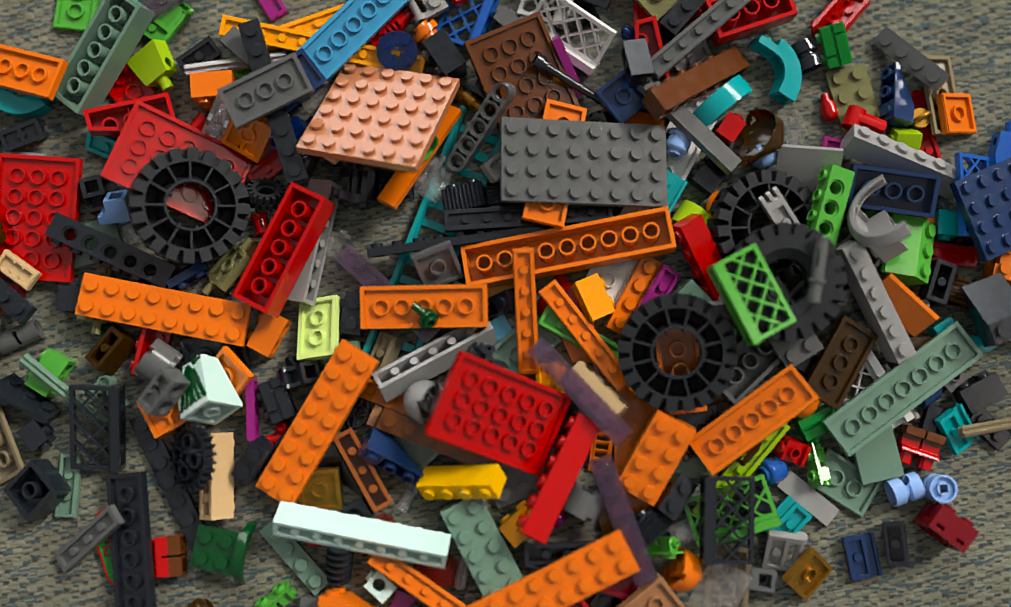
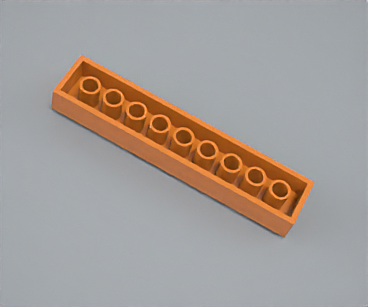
(573, 247)

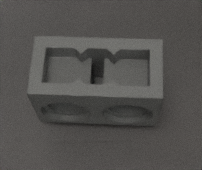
(163, 392)

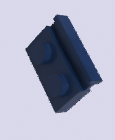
(861, 556)

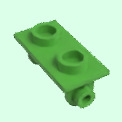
(815, 473)
(668, 548)
(280, 593)

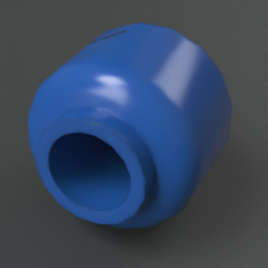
(773, 468)

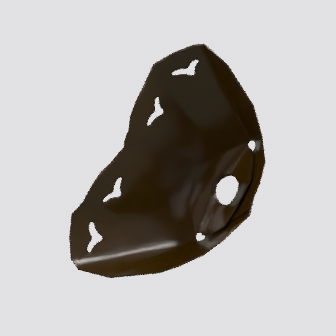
(767, 131)

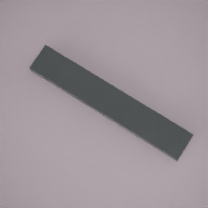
(695, 35)
(700, 134)

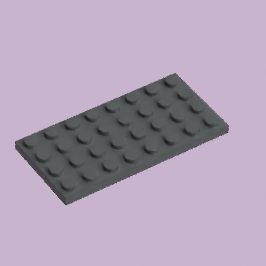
(582, 163)

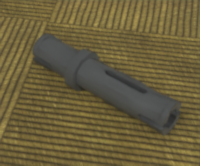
(817, 276)

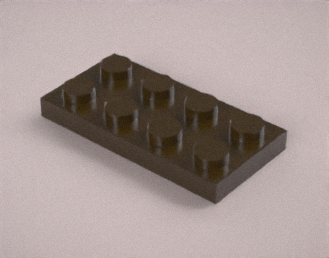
(840, 361)

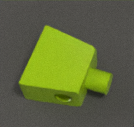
(154, 65)

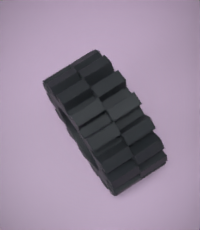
(265, 194)

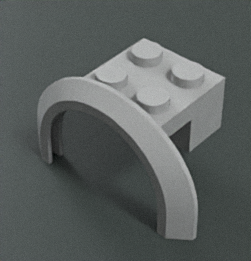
(880, 231)

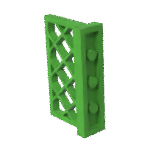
(734, 302)
(761, 523)

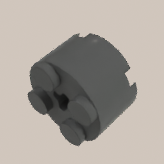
(160, 356)
(584, 504)

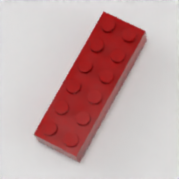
(284, 250)
(558, 478)

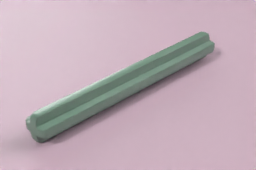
(56, 385)

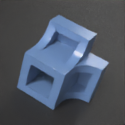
(115, 208)

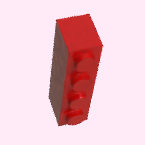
(698, 250)

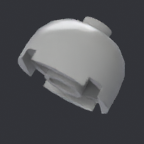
(421, 400)

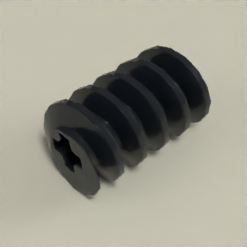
(338, 565)

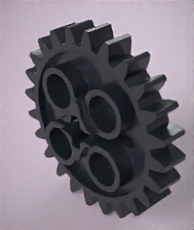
(192, 457)

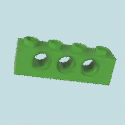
(835, 201)

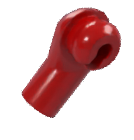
(282, 428)

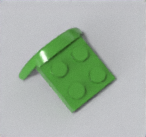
(170, 23)

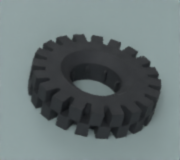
(740, 201)
(170, 240)
(797, 245)
(685, 390)

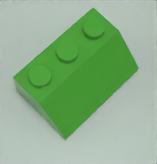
(914, 264)

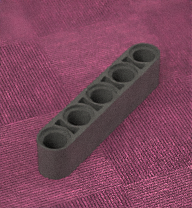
(489, 122)

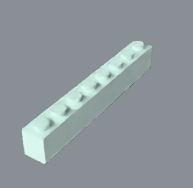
(361, 534)

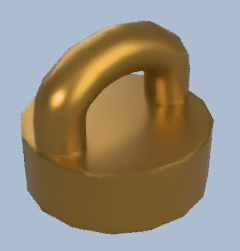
(921, 118)

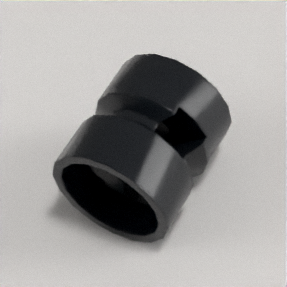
(807, 56)

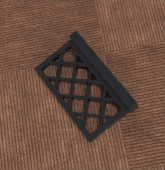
(116, 427)
(708, 522)

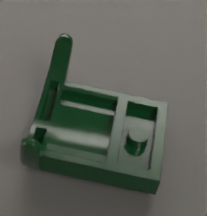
(222, 550)

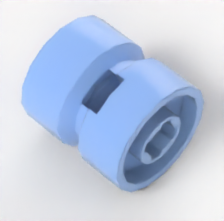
(934, 487)
(904, 489)

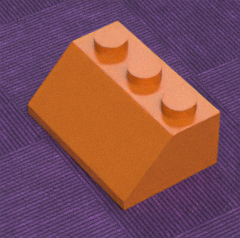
(911, 310)

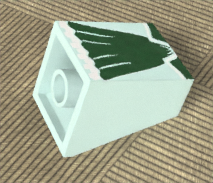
(210, 394)

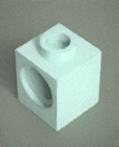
(379, 594)

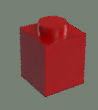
(730, 128)

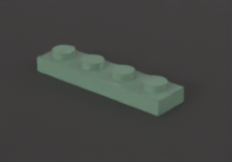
(297, 559)

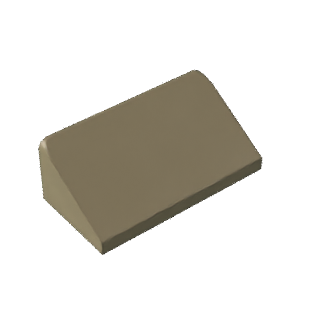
(386, 349)

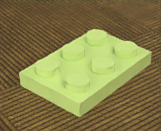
(318, 329)

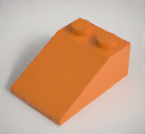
(341, 598)

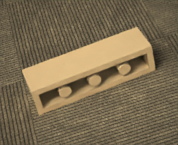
(217, 499)

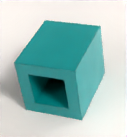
(946, 225)

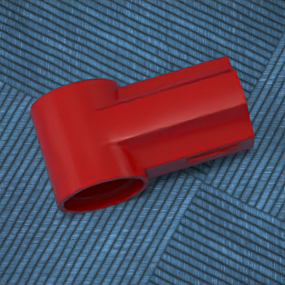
(858, 115)

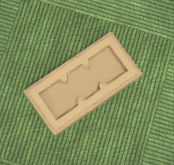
(18, 270)

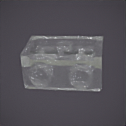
(434, 179)

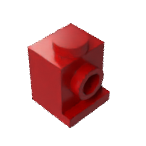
(792, 450)

